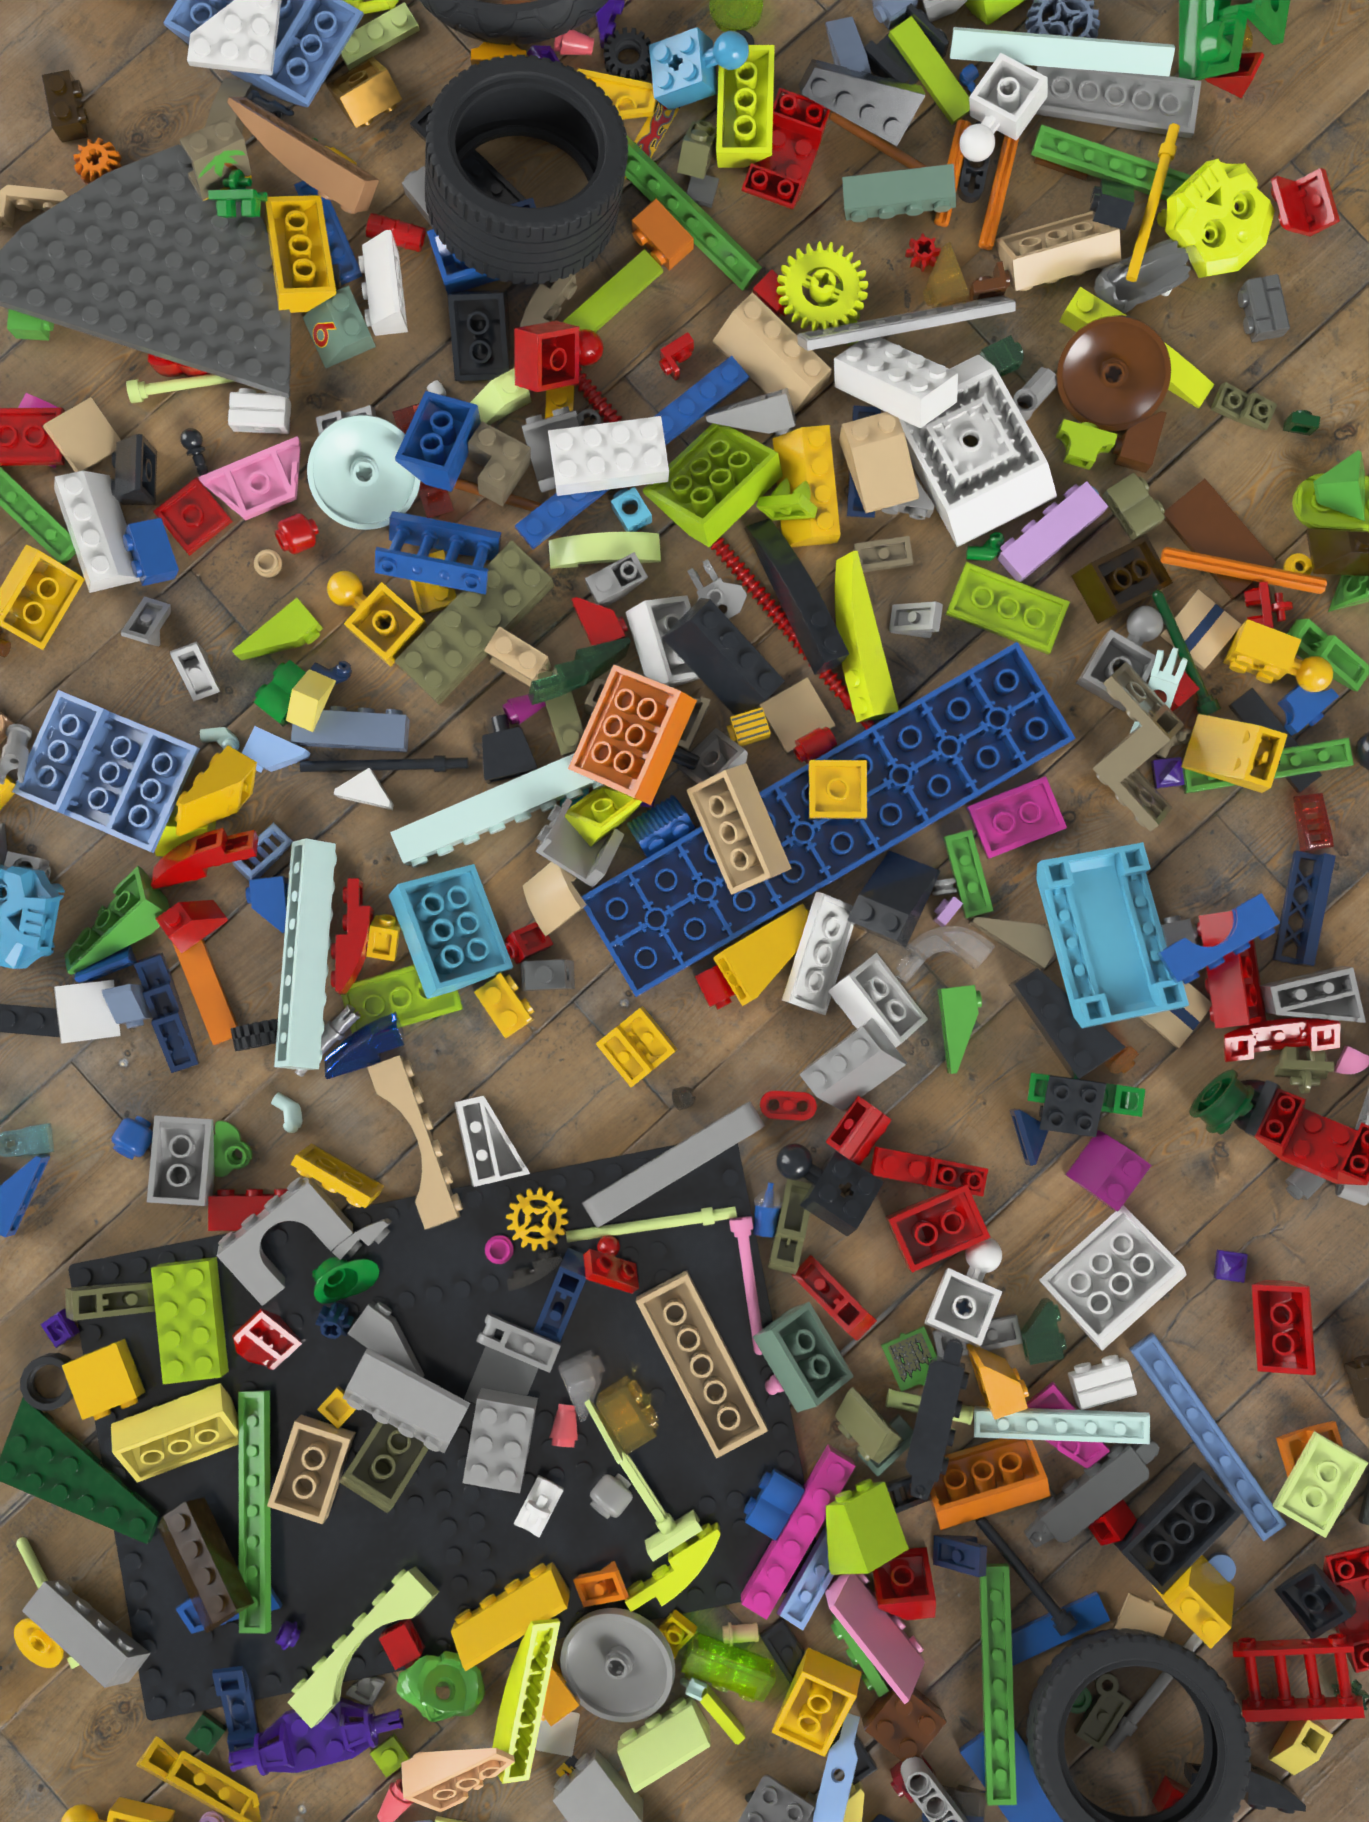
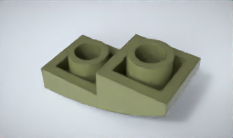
(1243, 407)

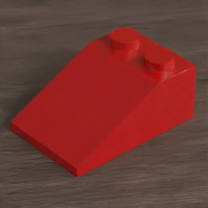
(937, 1227)

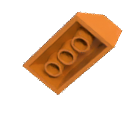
(988, 1481)

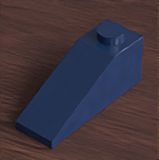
(562, 1296)

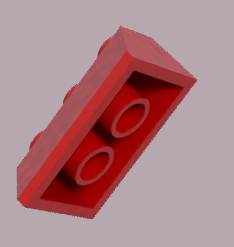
(1283, 1327)

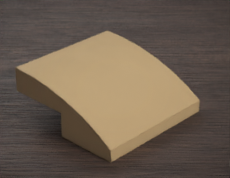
(552, 897)

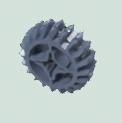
(1066, 18)

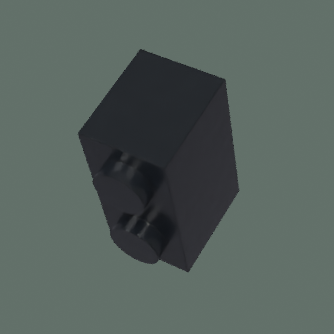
(1112, 203)

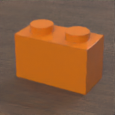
(662, 235)

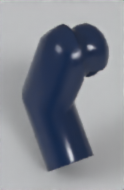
(338, 673)

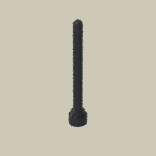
(1062, 1620)

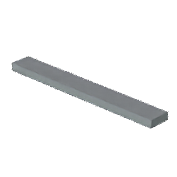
(906, 322)

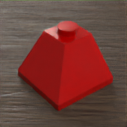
(906, 1586)

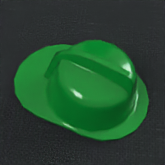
(342, 1279)

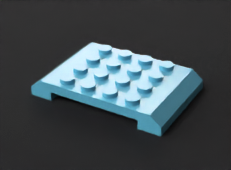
(1107, 935)

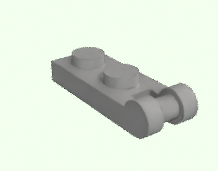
(519, 1343)

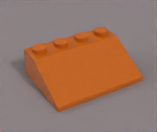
(632, 734)

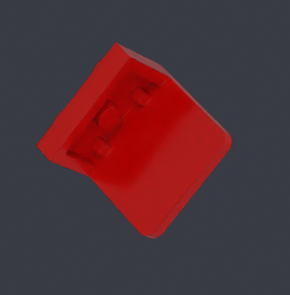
(1305, 204)

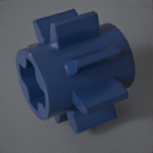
(334, 1320)

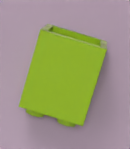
(862, 1529)

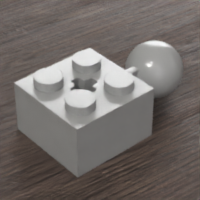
(1114, 650)

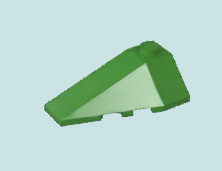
(120, 924)

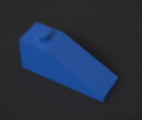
(18, 1192)

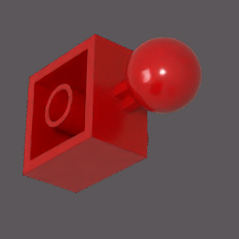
(551, 354)

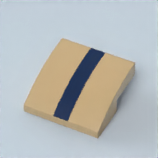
(1204, 628)
(1179, 1023)

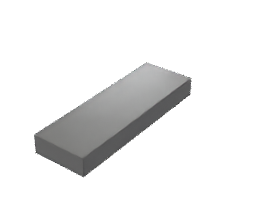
(1001, 1333)

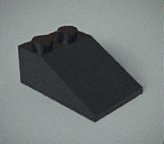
(479, 334)
(894, 898)

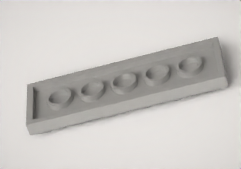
(1121, 99)

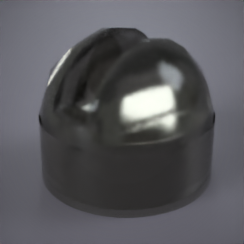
(682, 1097)

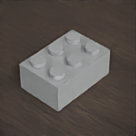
(500, 1440)

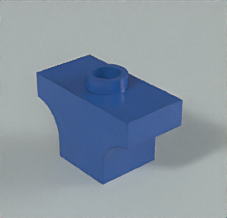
(1305, 707)

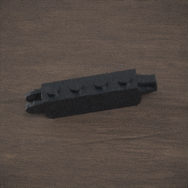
(934, 1419)

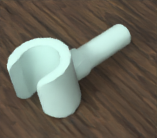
(693, 1687)

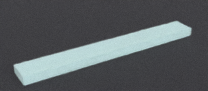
(1063, 51)

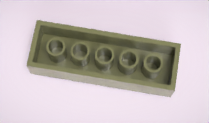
(460, 633)

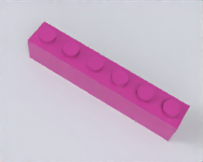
(802, 1526)

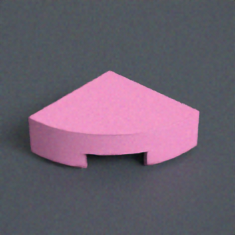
(1351, 1061)

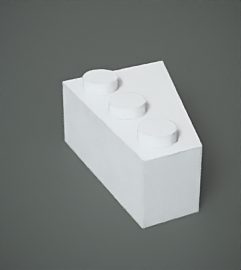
(485, 1143)

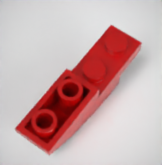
(193, 857)
(351, 948)
(928, 1170)

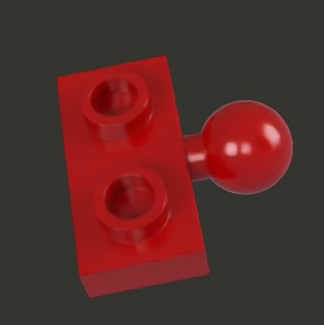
(609, 1270)

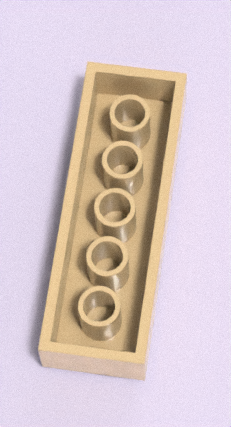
(701, 1364)

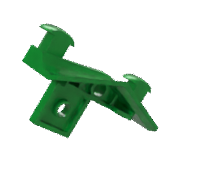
(1215, 31)

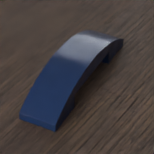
(238, 1706)

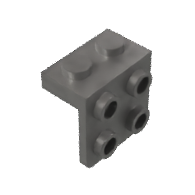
(778, 1803)

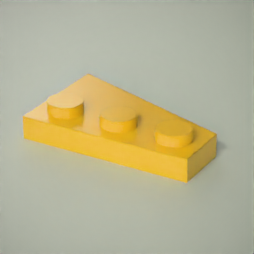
(630, 96)

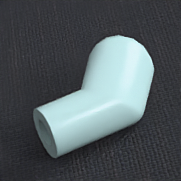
(221, 735)

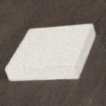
(84, 1012)

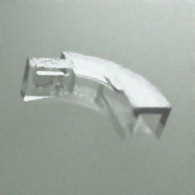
(959, 941)

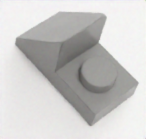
(916, 619)
(147, 621)
(195, 670)

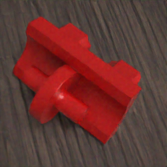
(1261, 596)

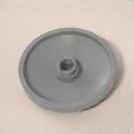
(617, 1665)

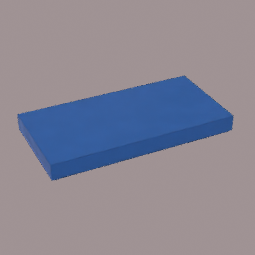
(1031, 1800)

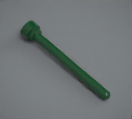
(1205, 702)

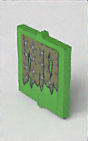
(909, 1357)

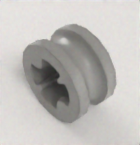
(944, 887)

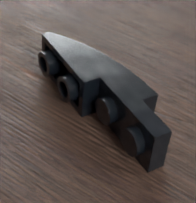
(1262, 1790)

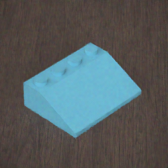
(450, 930)

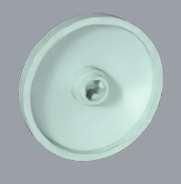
(357, 474)

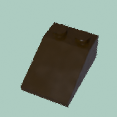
(1121, 579)

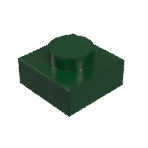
(1301, 422)
(206, 1732)

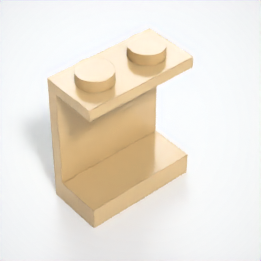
(516, 657)

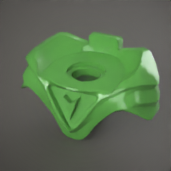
(419, 1685)

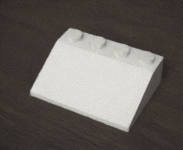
(1113, 1277)

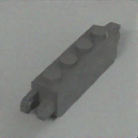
(1092, 1493)

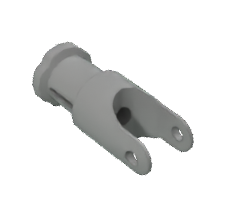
(15, 751)

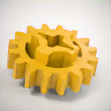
(528, 1208)

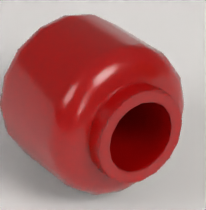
(296, 533)

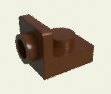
(990, 287)

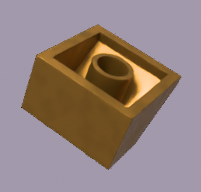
(365, 92)

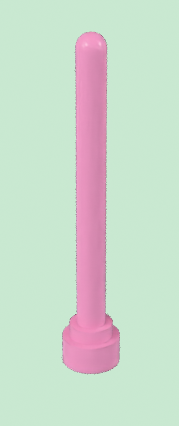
(742, 1229)

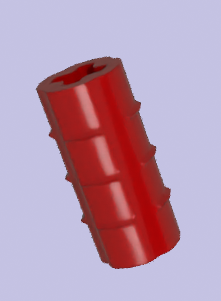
(405, 234)

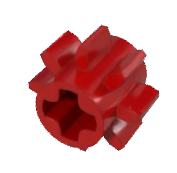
(924, 259)

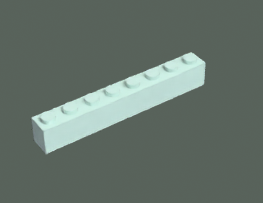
(490, 811)
(305, 955)

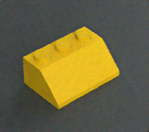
(36, 596)

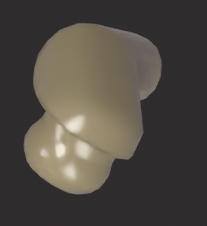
(1181, 737)

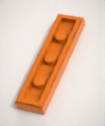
(207, 992)

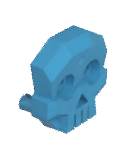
(27, 915)

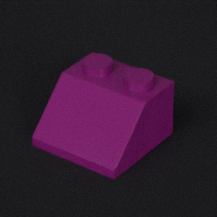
(1108, 1170)

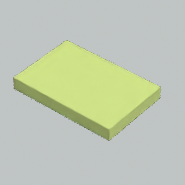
(1320, 1484)

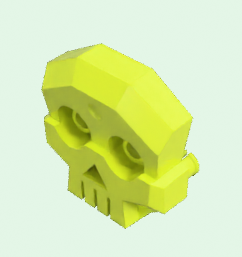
(1232, 233)

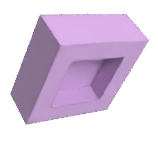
(946, 910)

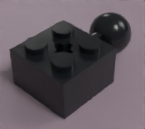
(834, 1177)

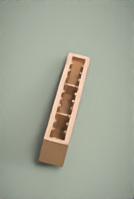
(308, 159)

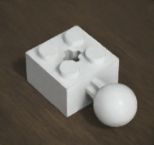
(1002, 102)
(980, 1297)

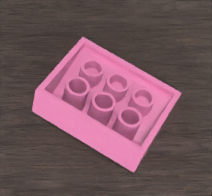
(876, 1632)

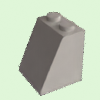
(597, 1793)

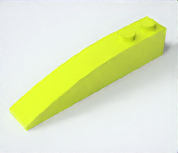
(1185, 378)
(866, 665)
(525, 1698)

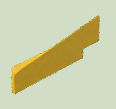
(200, 1782)

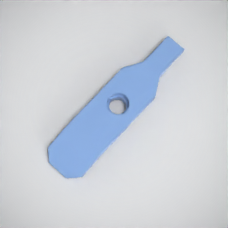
(833, 1793)

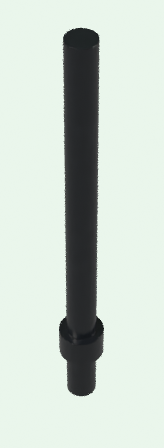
(438, 763)

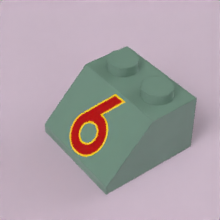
(338, 328)

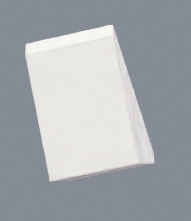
(365, 789)

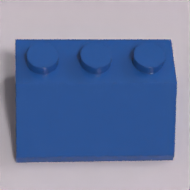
(438, 440)

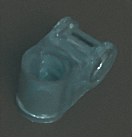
(28, 1141)

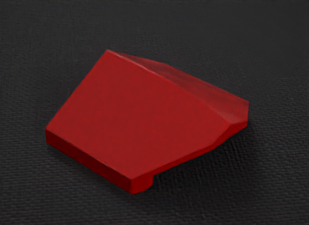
(265, 1340)

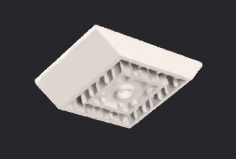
(983, 483)

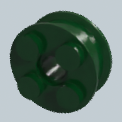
(1222, 1102)

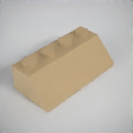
(1058, 250)
(771, 352)
(738, 828)

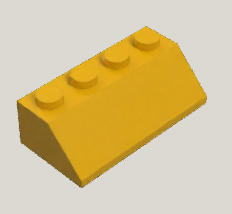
(299, 252)
(808, 457)
(508, 1615)

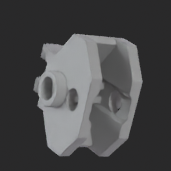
(718, 591)

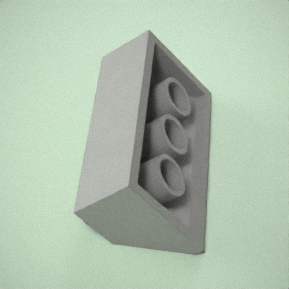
(405, 1401)

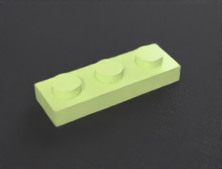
(379, 35)

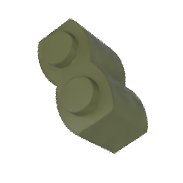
(1134, 506)

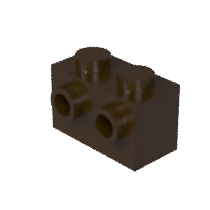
(65, 106)

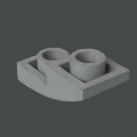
(373, 1232)

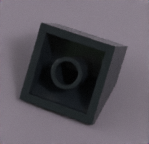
(134, 471)

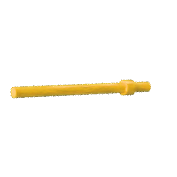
(1166, 154)

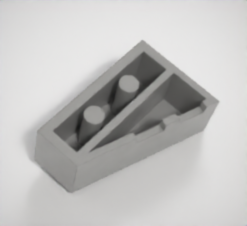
(1319, 994)

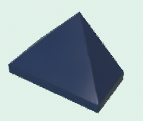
(1029, 1135)

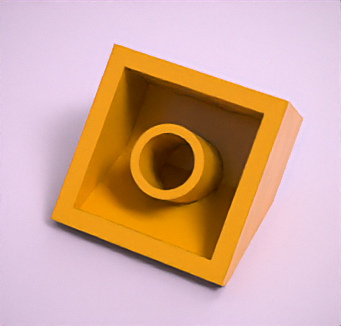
(997, 1382)

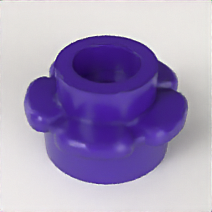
(287, 1635)

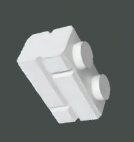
(259, 412)
(1101, 1382)

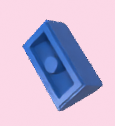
(106, 966)

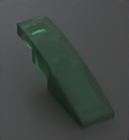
(587, 666)

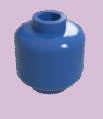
(132, 1137)

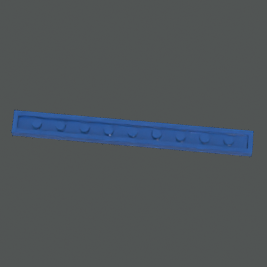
(675, 419)

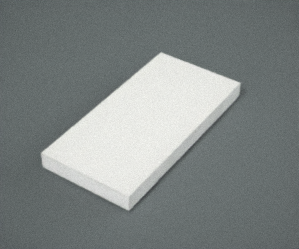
(819, 954)

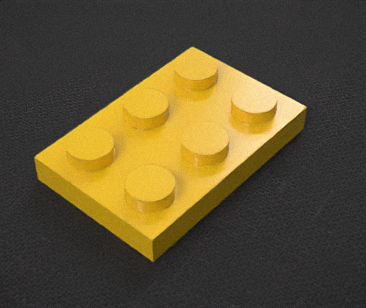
(337, 1176)

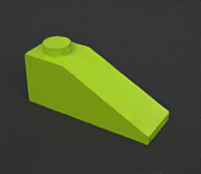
(284, 631)

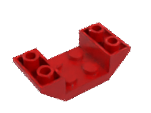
(795, 143)
(1315, 1141)
(1351, 1571)

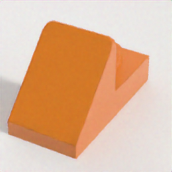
(601, 1586)

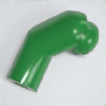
(988, 551)

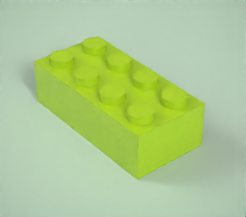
(189, 1320)

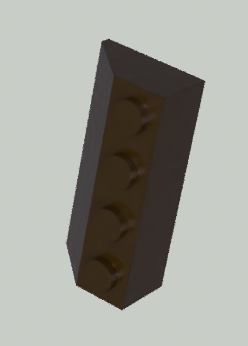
(204, 1563)

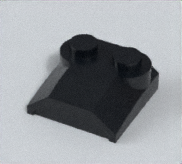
(1316, 1600)

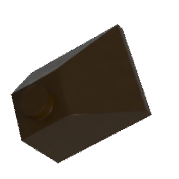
(1339, 551)

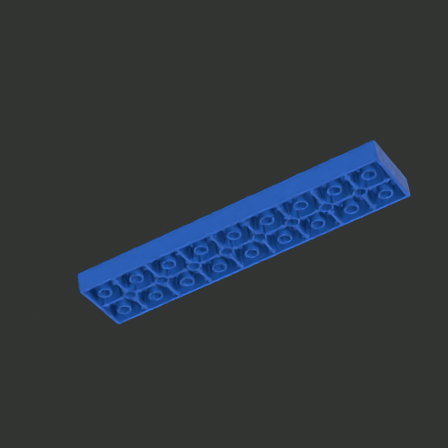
(918, 771)

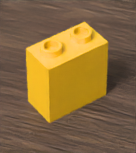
(104, 1380)

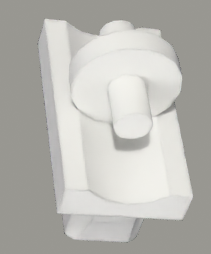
(538, 1506)

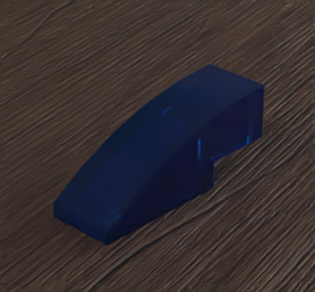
(365, 1046)

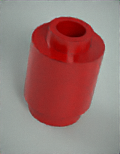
(814, 744)

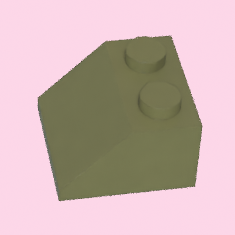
(867, 1427)

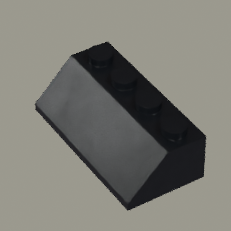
(722, 657)

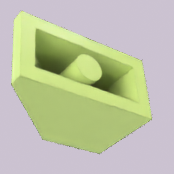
(501, 398)

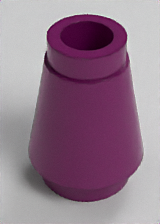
(520, 709)

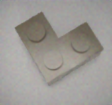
(503, 462)

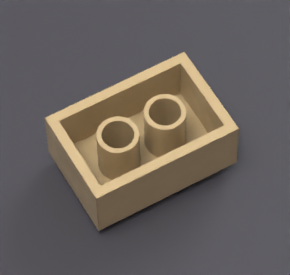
(311, 1469)

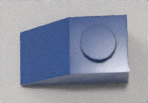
(269, 899)

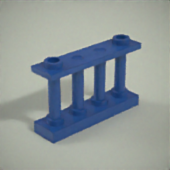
(438, 535)

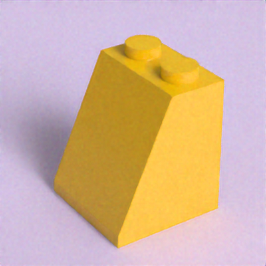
(1202, 1601)

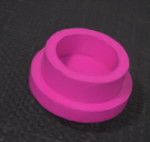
(499, 1249)

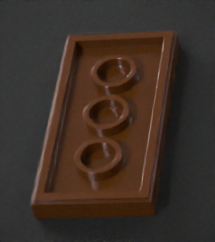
(1213, 529)

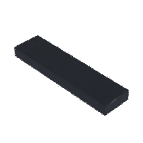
(1253, 710)

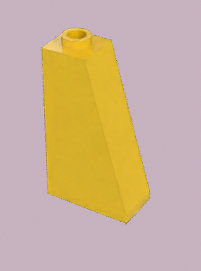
(761, 955)

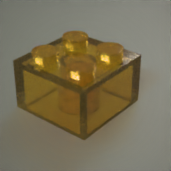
(627, 1414)

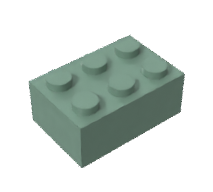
(803, 1357)

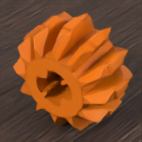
(91, 155)

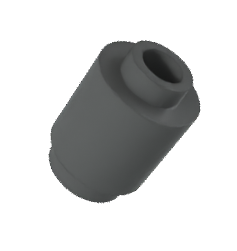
(1303, 1184)

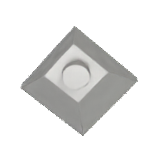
(716, 754)

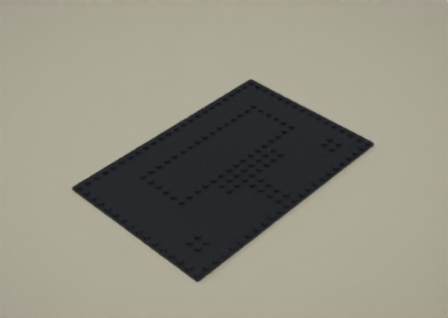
(446, 1528)

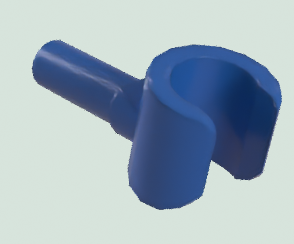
(967, 77)

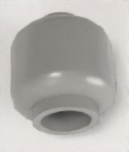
(611, 1495)

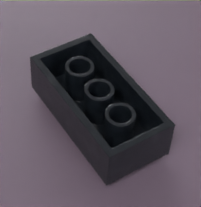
(1179, 1527)

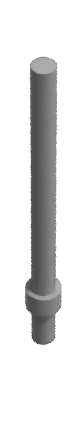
(1127, 1724)

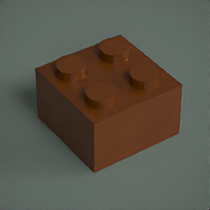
(904, 1727)

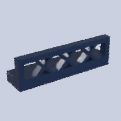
(1314, 911)

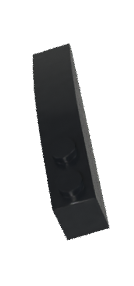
(798, 597)

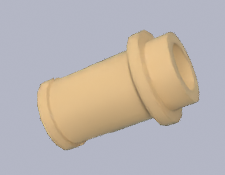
(740, 1633)

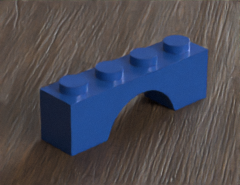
(1249, 921)

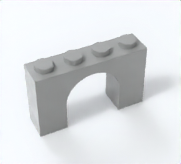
(302, 1203)

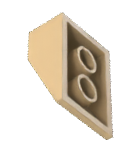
(879, 461)

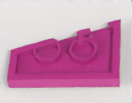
(1082, 1452)

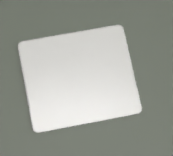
(560, 1737)

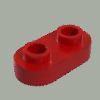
(788, 1105)

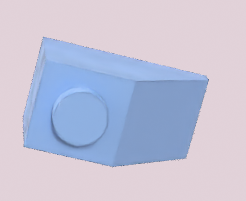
(272, 751)

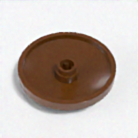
(1114, 372)

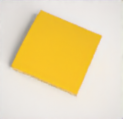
(636, 1046)

